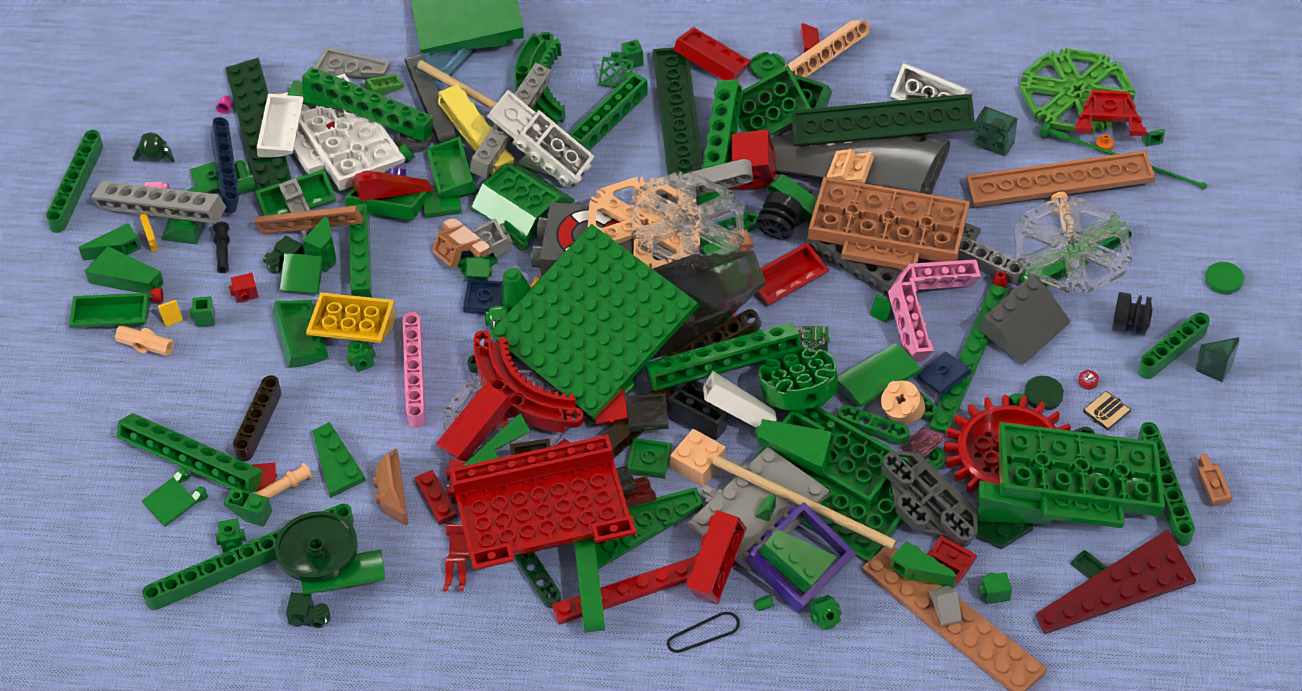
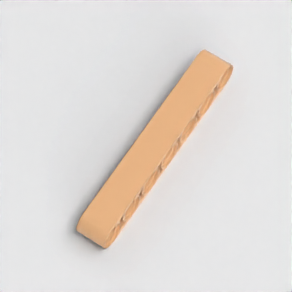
(829, 48)

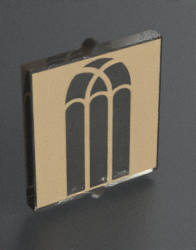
(1107, 410)

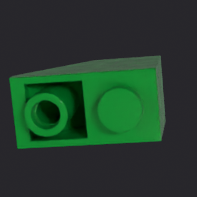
(249, 506)

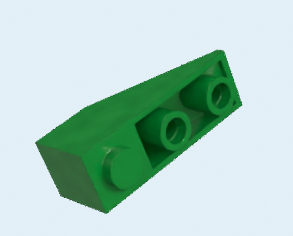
(121, 239)
(918, 566)

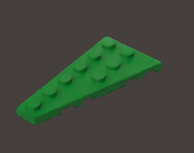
(649, 521)

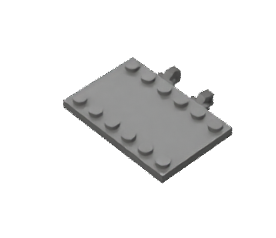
(743, 499)

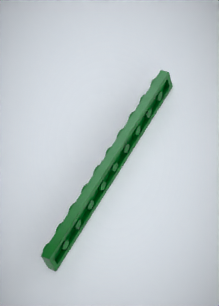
(970, 356)

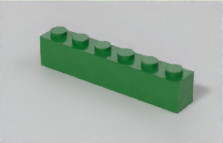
(360, 255)

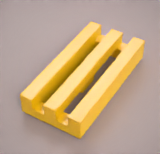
(149, 232)

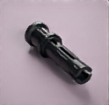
(221, 241)

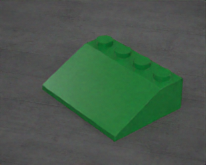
(770, 102)

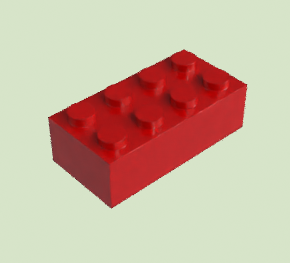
(716, 556)

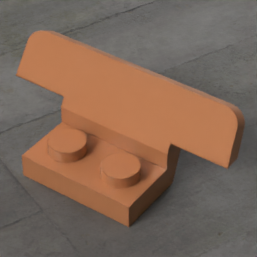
(454, 240)

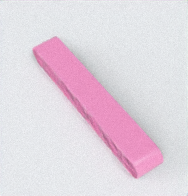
(414, 370)

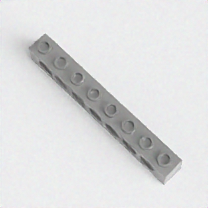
(497, 138)
(159, 201)

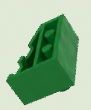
(796, 558)

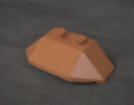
(391, 487)

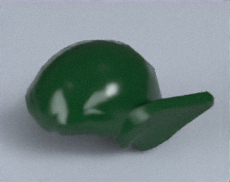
(153, 148)

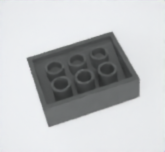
(1025, 320)

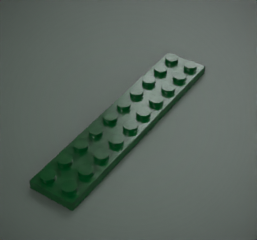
(250, 99)
(677, 112)
(883, 120)

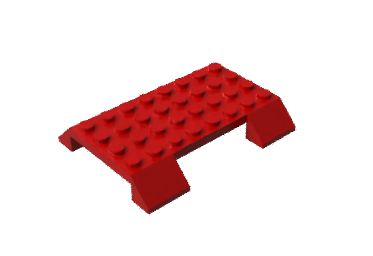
(540, 501)

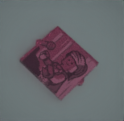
(923, 442)

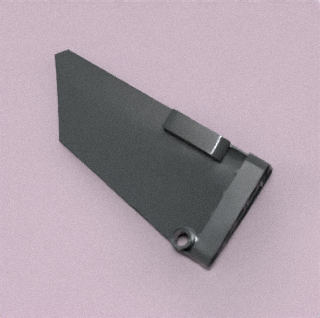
(898, 162)

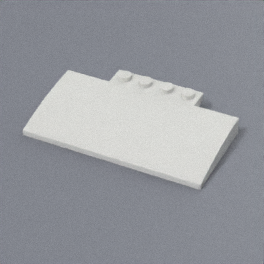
(346, 149)

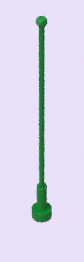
(1047, 130)

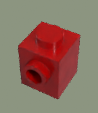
(243, 287)

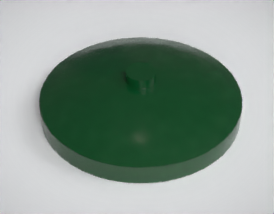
(316, 546)

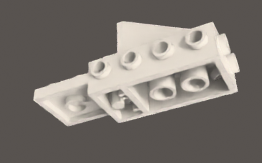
(543, 142)

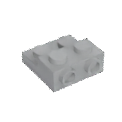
(495, 237)

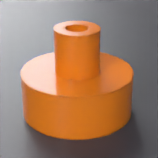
(1105, 142)

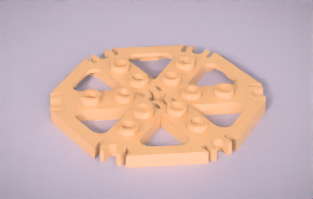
(621, 212)

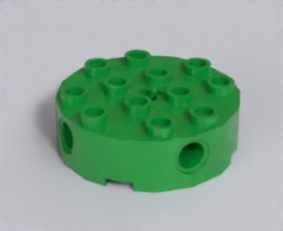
(799, 379)

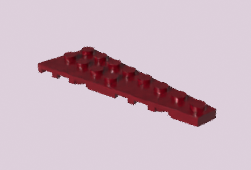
(1139, 576)

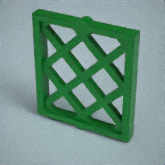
(617, 60)

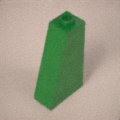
(123, 272)
(797, 443)
(994, 508)

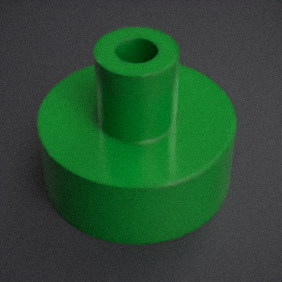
(407, 153)

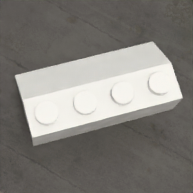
(919, 81)

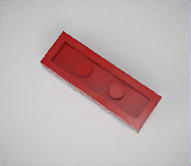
(435, 497)

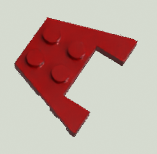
(1110, 106)

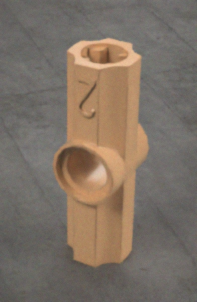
(144, 340)

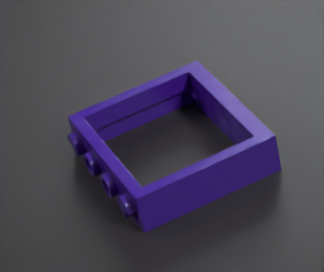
(776, 581)

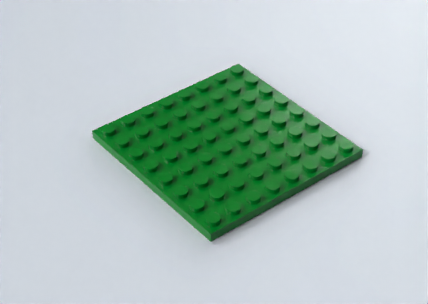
(594, 320)

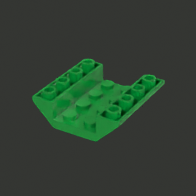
(517, 199)

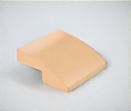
(850, 166)

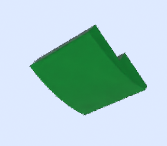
(301, 273)

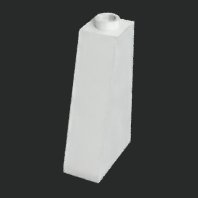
(736, 401)

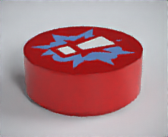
(1088, 379)

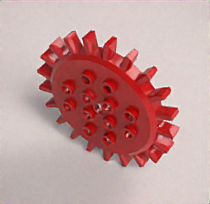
(986, 423)

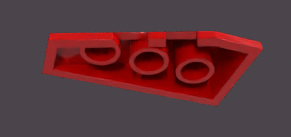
(380, 185)

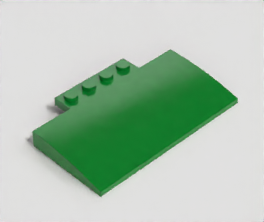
(1080, 474)

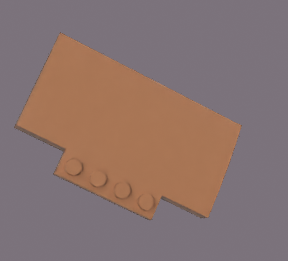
(887, 223)

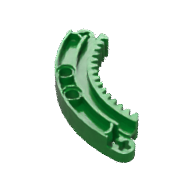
(540, 50)

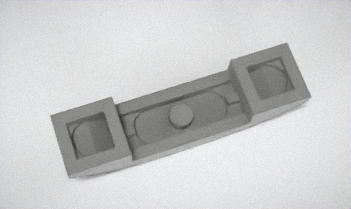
(295, 200)

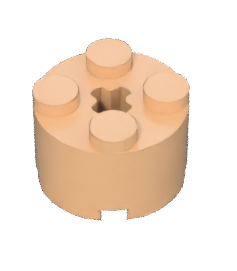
(903, 402)

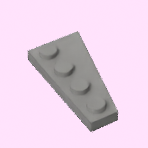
(352, 65)

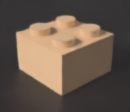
(695, 457)

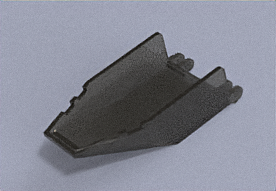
(719, 287)

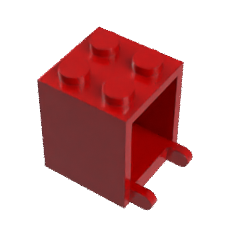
(760, 151)

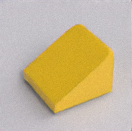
(170, 313)

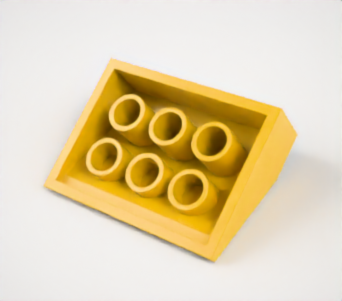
(352, 317)

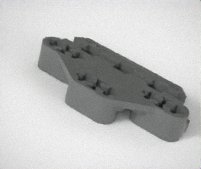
(926, 500)

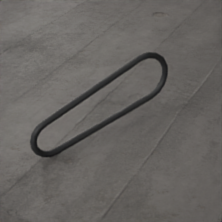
(708, 640)

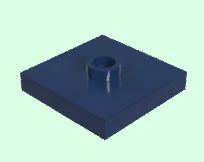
(482, 295)
(944, 373)

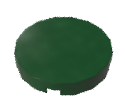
(1044, 389)

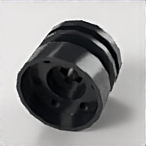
(779, 215)
(1132, 314)

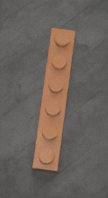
(308, 219)

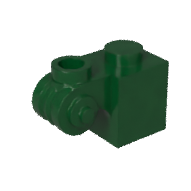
(276, 257)
(301, 611)

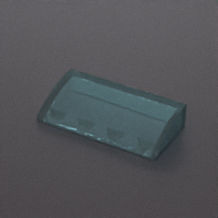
(445, 61)

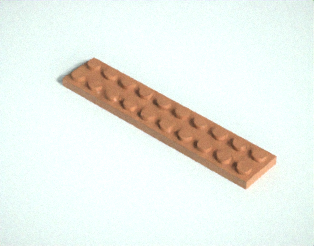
(1065, 177)
(973, 636)

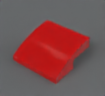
(953, 556)

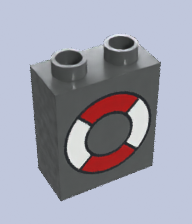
(562, 229)

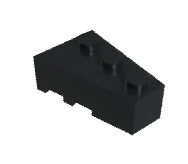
(690, 408)

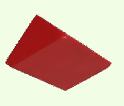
(809, 36)

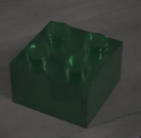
(995, 131)

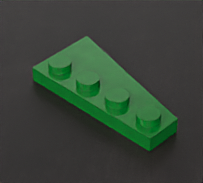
(337, 463)

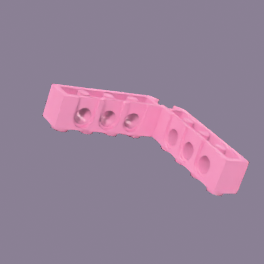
(905, 302)

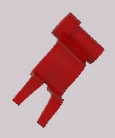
(457, 553)

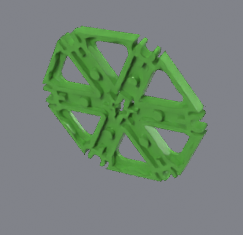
(1068, 82)

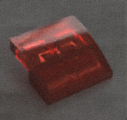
(643, 495)

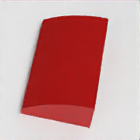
(711, 54)
(790, 273)
(474, 423)

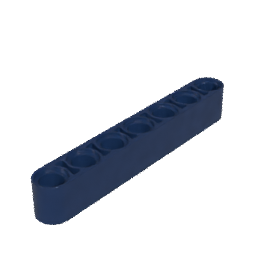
(224, 164)

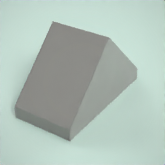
(946, 605)

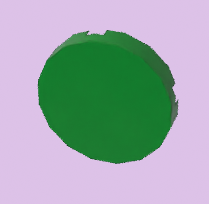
(766, 64)
(1224, 277)

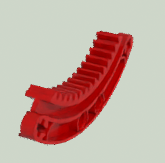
(535, 405)

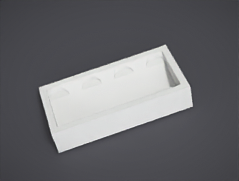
(279, 125)

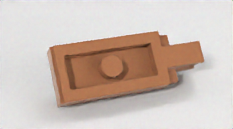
(1213, 481)

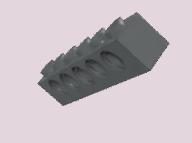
(875, 276)

